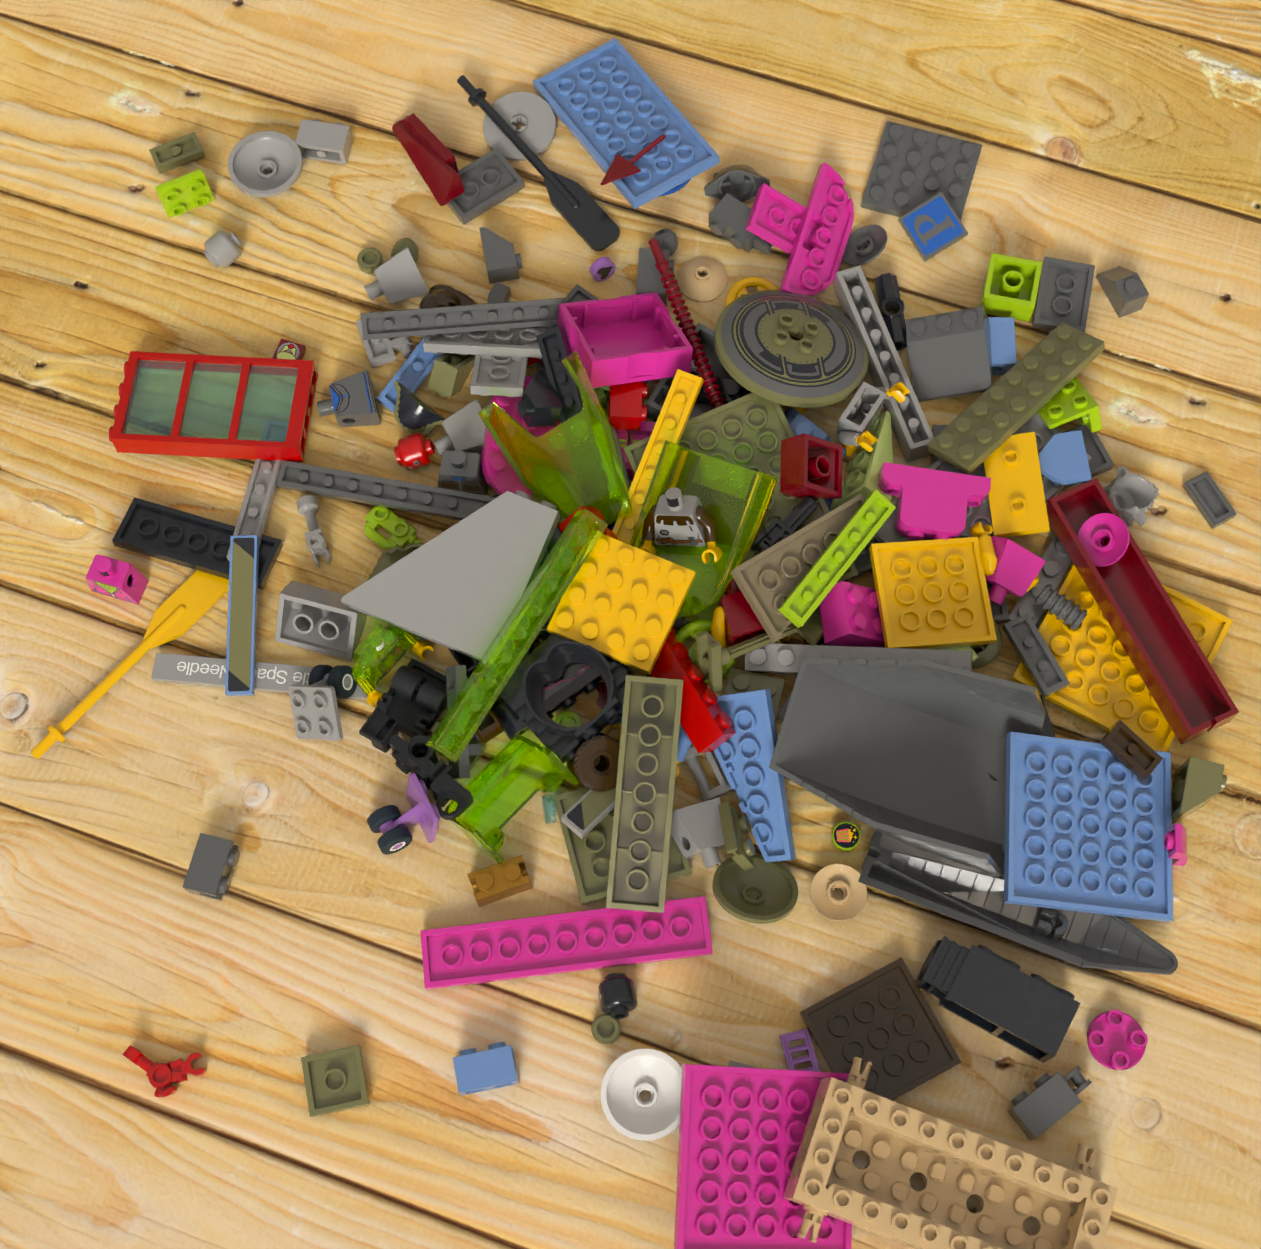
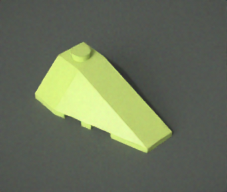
(866, 465)

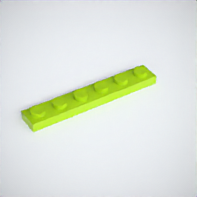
(836, 558)

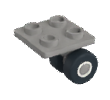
(316, 704)

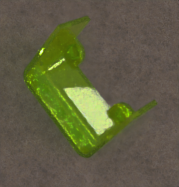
(505, 788)

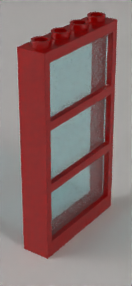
(214, 406)

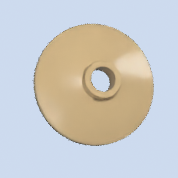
(702, 288)
(838, 878)

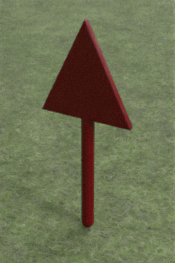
(622, 168)

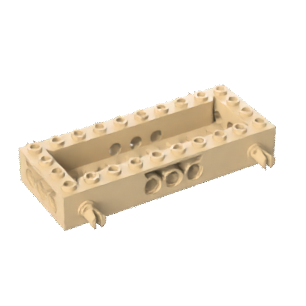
(954, 1163)

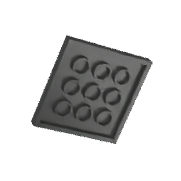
(917, 166)

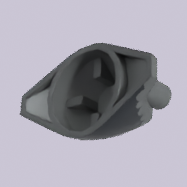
(738, 181)

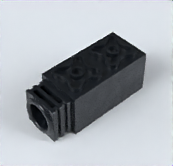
(999, 997)

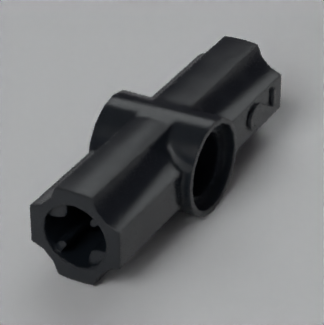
(889, 300)

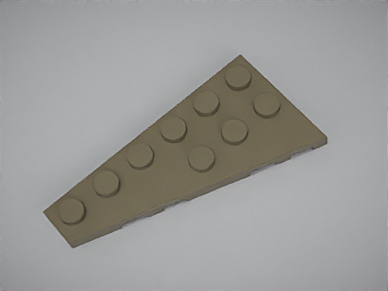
(778, 570)

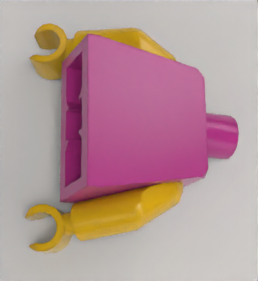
(1006, 565)

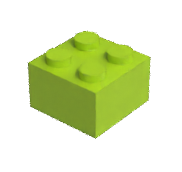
(1010, 287)

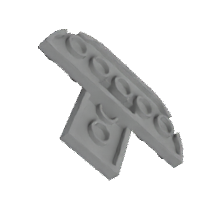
(499, 356)

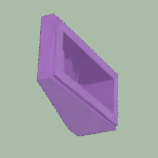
(785, 1038)

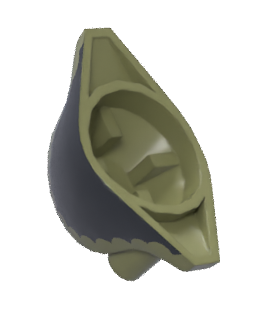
(413, 413)

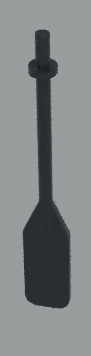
(565, 194)

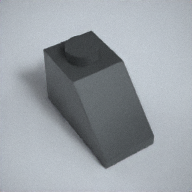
(499, 257)
(1123, 290)

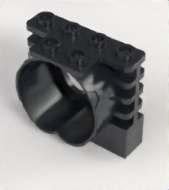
(547, 665)

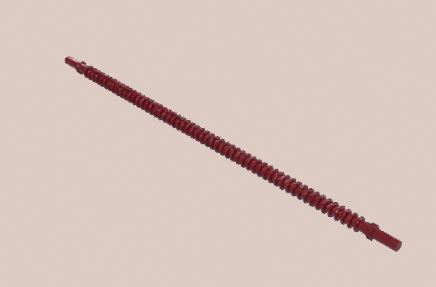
(685, 323)

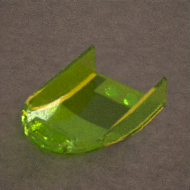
(731, 494)

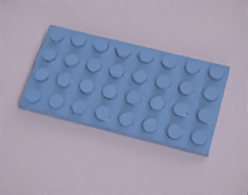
(621, 110)

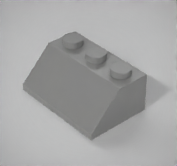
(318, 621)

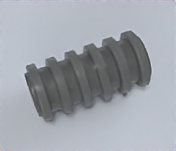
(1061, 607)

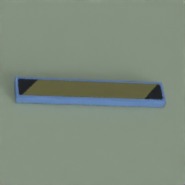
(242, 616)

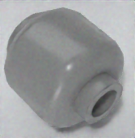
(222, 249)

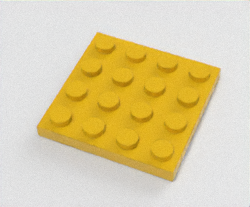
(932, 593)
(622, 603)

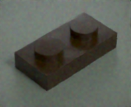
(1131, 750)

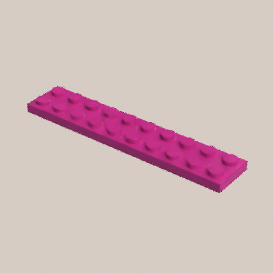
(564, 943)

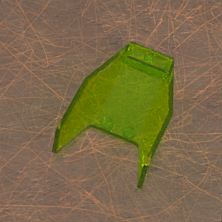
(573, 461)

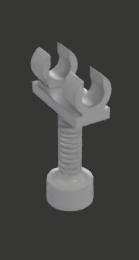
(316, 543)

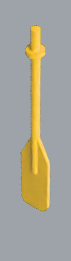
(168, 623)

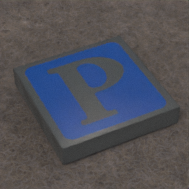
(933, 226)

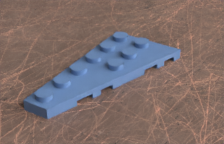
(746, 766)

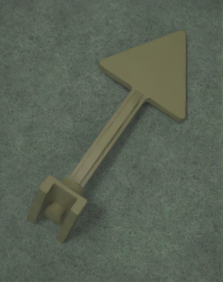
(712, 657)

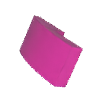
(1176, 842)

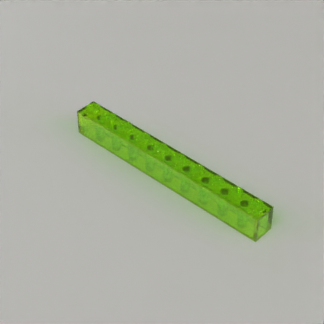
(516, 635)

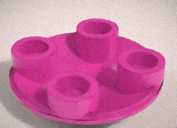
(1116, 1040)

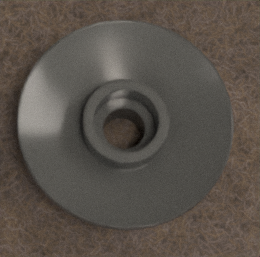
(865, 245)

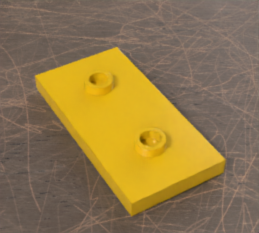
(1016, 488)

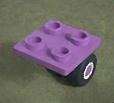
(394, 825)

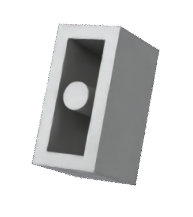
(324, 141)

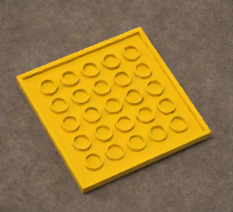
(1099, 671)

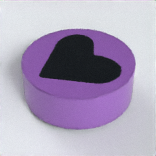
(602, 269)

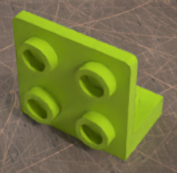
(185, 193)
(1069, 404)

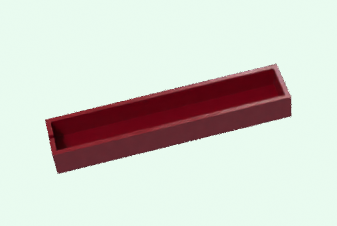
(1144, 621)

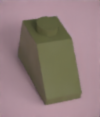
(450, 373)

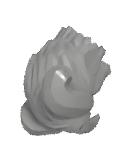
(1131, 496)

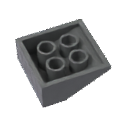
(950, 354)

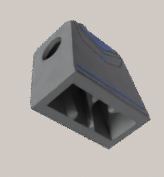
(352, 401)

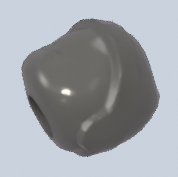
(667, 239)

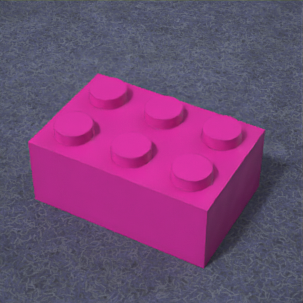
(851, 617)

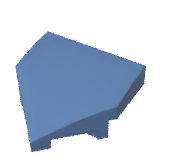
(1065, 459)

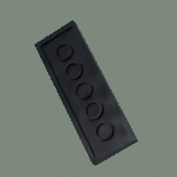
(187, 539)

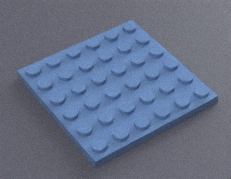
(1085, 830)

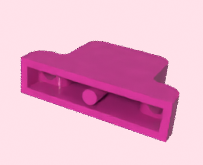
(931, 501)

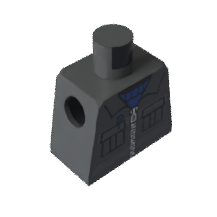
(462, 472)

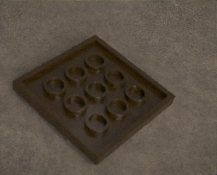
(882, 1023)

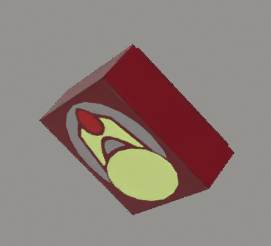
(289, 350)

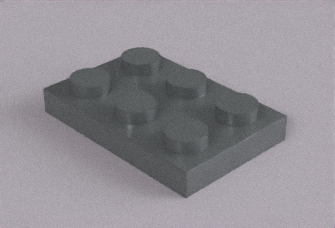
(485, 185)
(1063, 294)

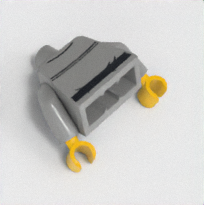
(863, 413)

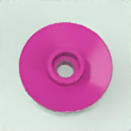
(1096, 531)

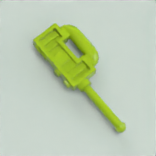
(400, 531)

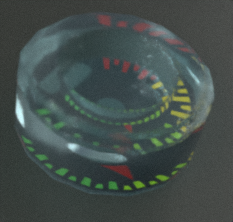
(549, 809)

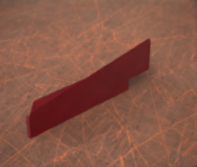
(430, 158)

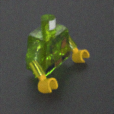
(379, 654)

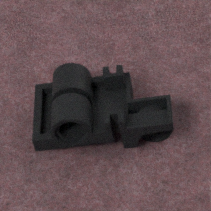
(410, 705)
(423, 761)

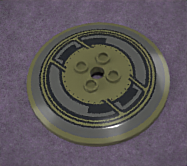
(805, 373)

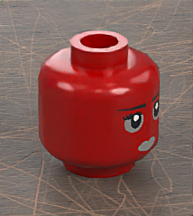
(414, 451)

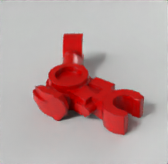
(164, 1074)

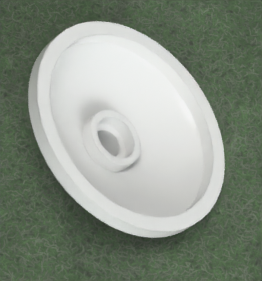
(627, 1079)

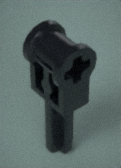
(780, 530)

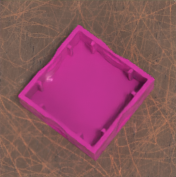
(625, 339)

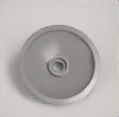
(263, 154)

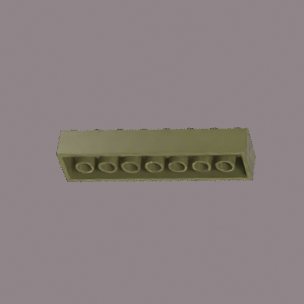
(644, 794)

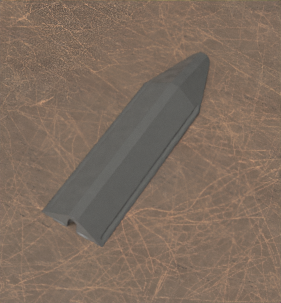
(978, 900)

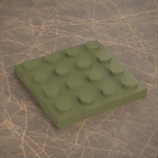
(592, 853)

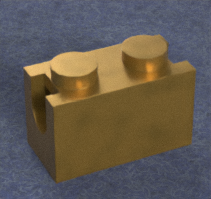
(500, 881)

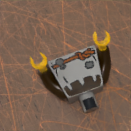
(680, 522)

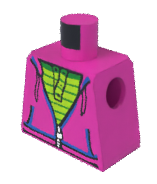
(111, 577)

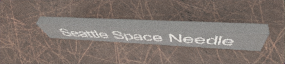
(212, 672)

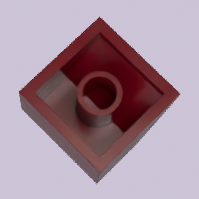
(811, 467)

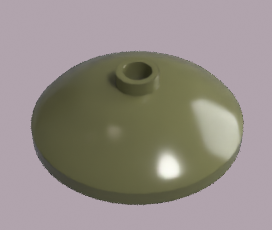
(757, 894)

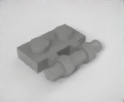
(382, 350)

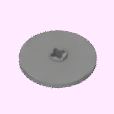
(537, 121)

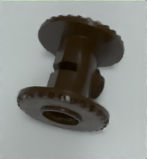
(598, 777)

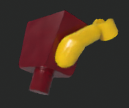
(734, 619)

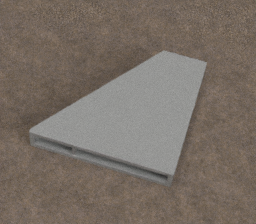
(465, 578)

